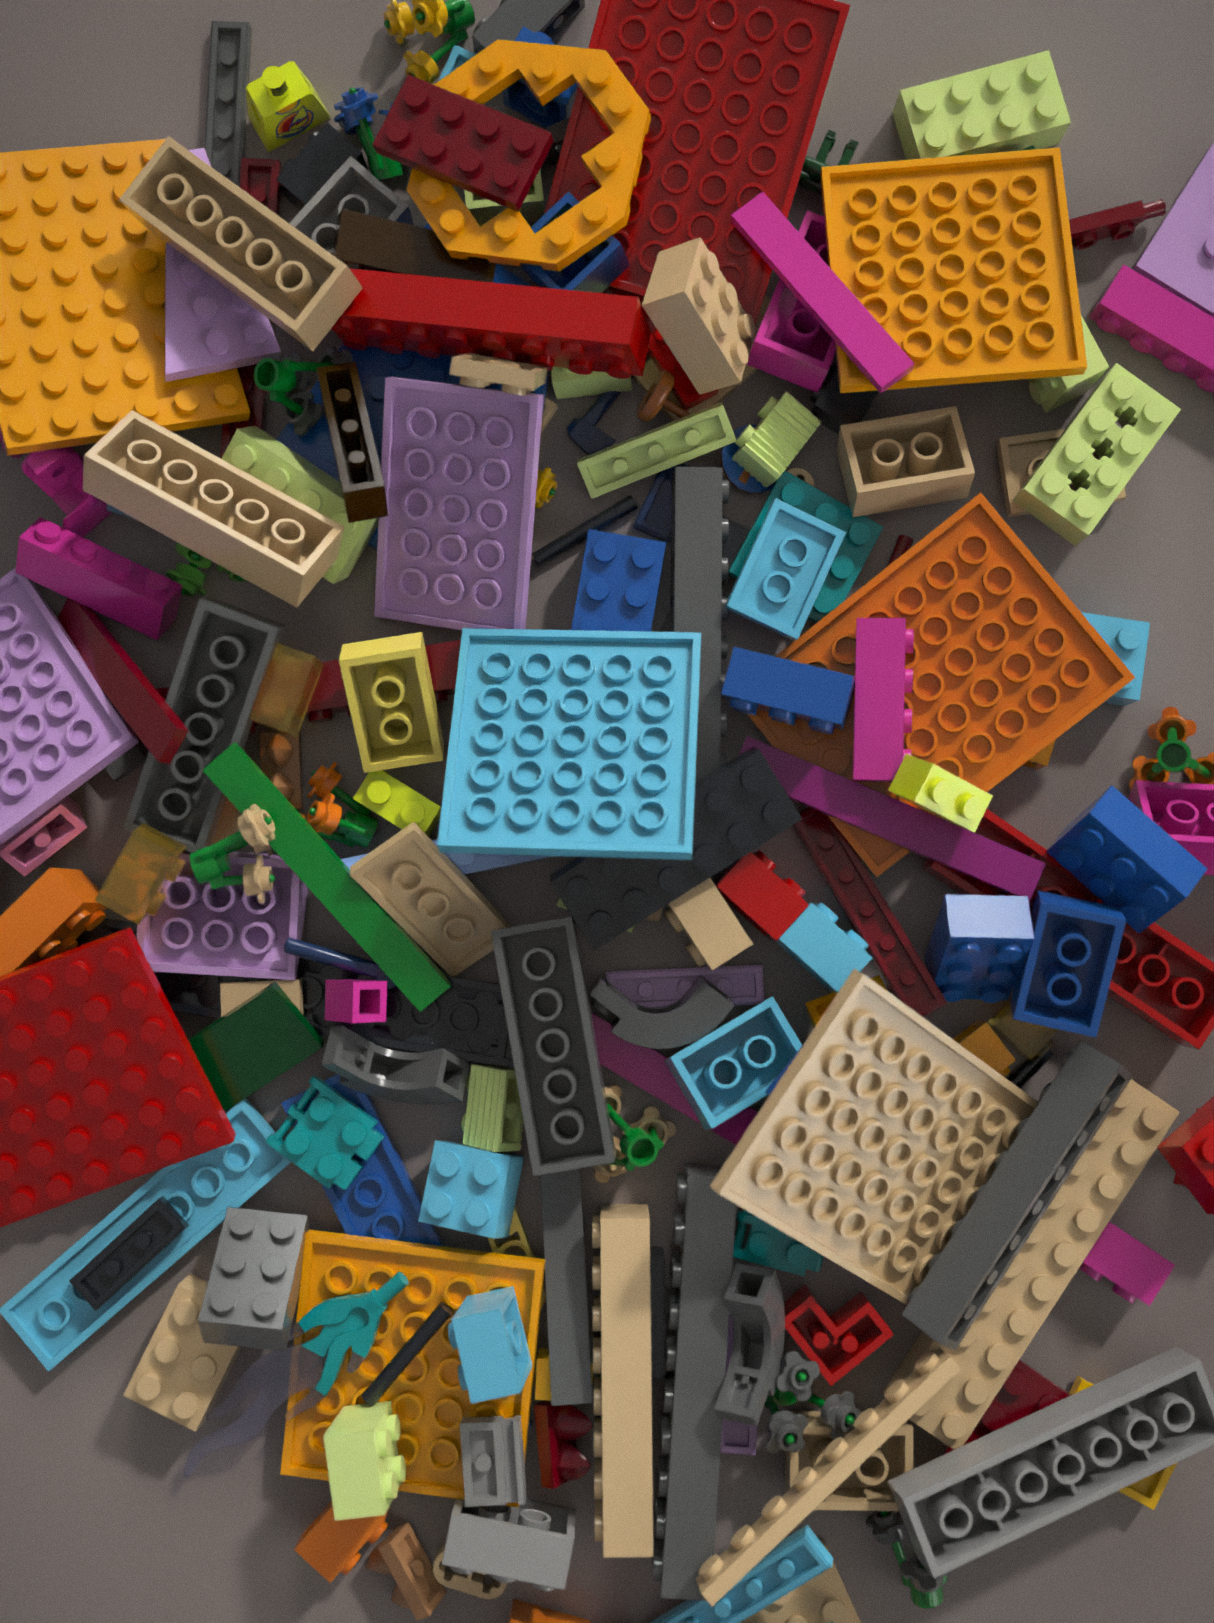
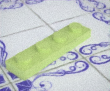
(656, 450)

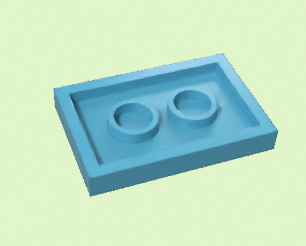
(785, 569)

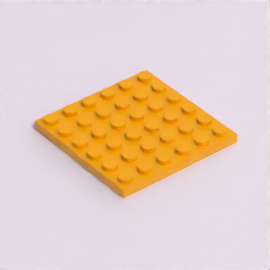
(959, 264)
(429, 1389)

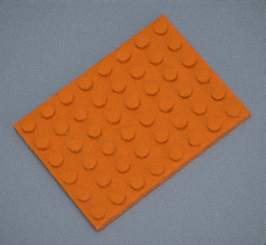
(994, 661)

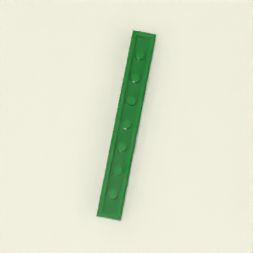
(330, 879)

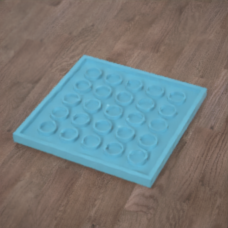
(573, 744)

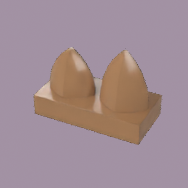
(283, 764)
(412, 1570)

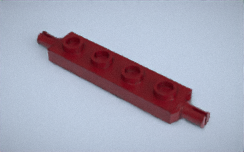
(1112, 222)

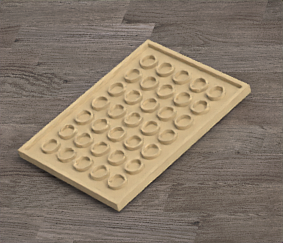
(875, 1139)

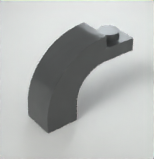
(663, 1027)
(395, 1075)
(758, 1343)

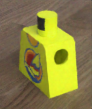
(283, 105)

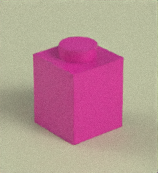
(355, 1000)

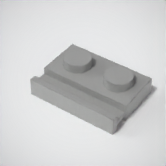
(493, 1460)

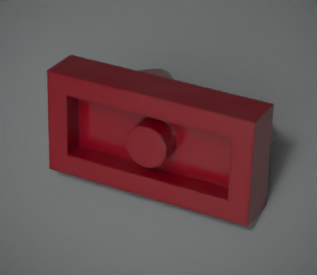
(556, 1439)

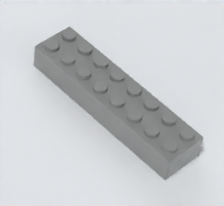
(1056, 1460)

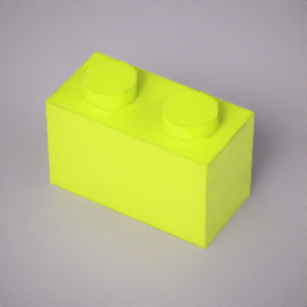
(940, 792)
(397, 802)

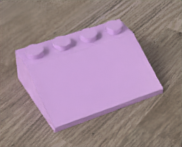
(224, 928)

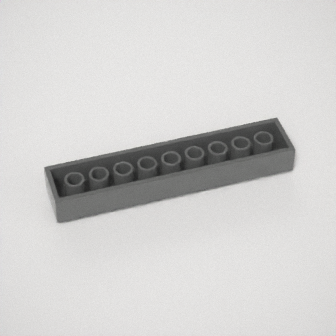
(698, 1368)

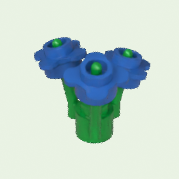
(356, 118)

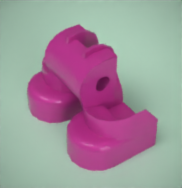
(61, 477)

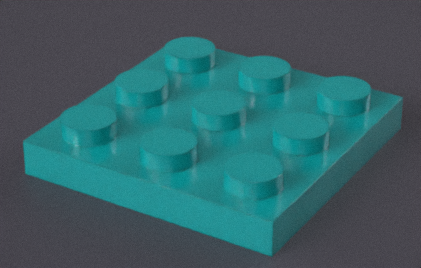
(851, 555)

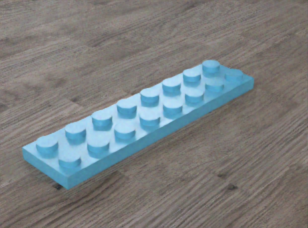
(57, 1318)

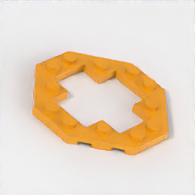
(612, 163)

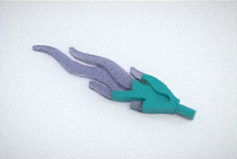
(313, 1364)

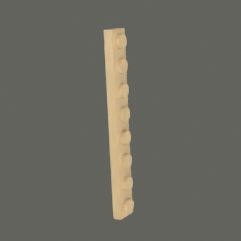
(815, 1484)

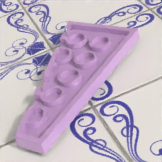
(207, 322)

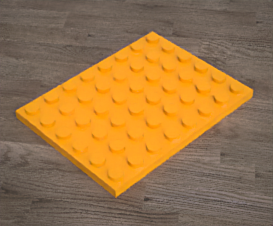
(88, 305)

